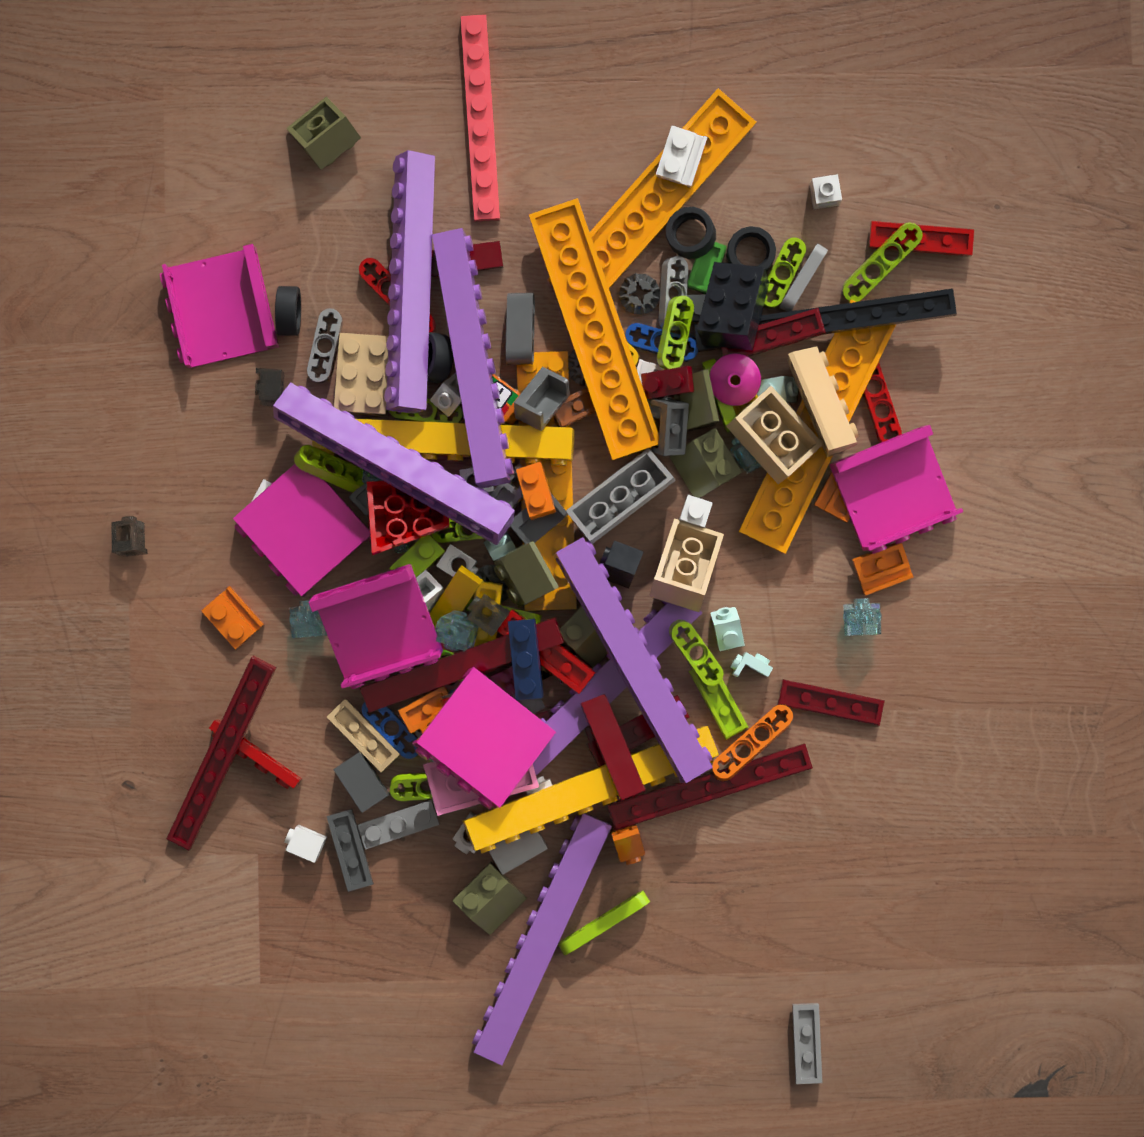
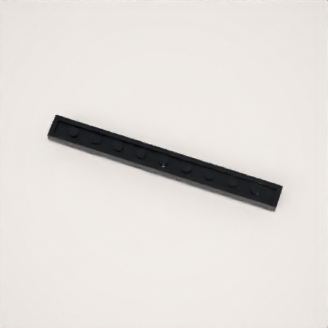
(873, 312)

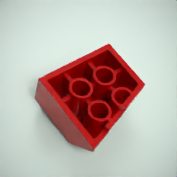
(398, 517)

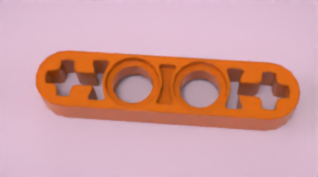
(750, 741)

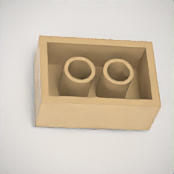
(361, 374)
(774, 435)
(686, 565)

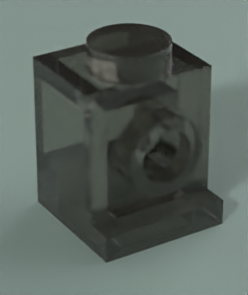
(269, 386)
(128, 537)
(488, 623)

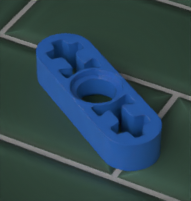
(656, 332)
(399, 748)

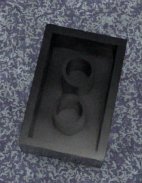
(733, 306)

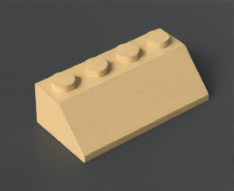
(821, 400)

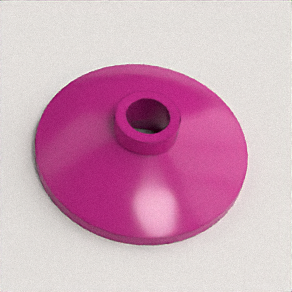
(735, 365)

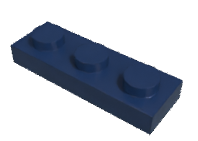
(525, 659)

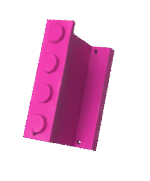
(219, 308)
(894, 490)
(301, 528)
(378, 626)
(484, 739)

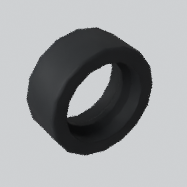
(682, 216)
(756, 232)
(288, 310)
(439, 357)

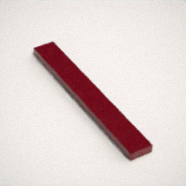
(452, 668)
(221, 753)
(707, 787)

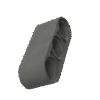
(520, 328)

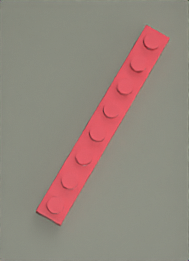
(480, 118)

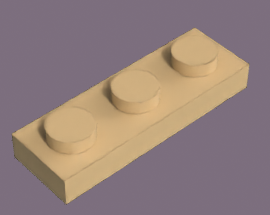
(363, 735)

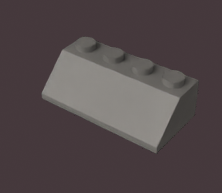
(620, 496)

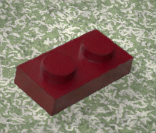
(668, 382)

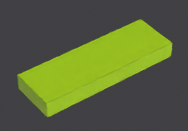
(720, 704)

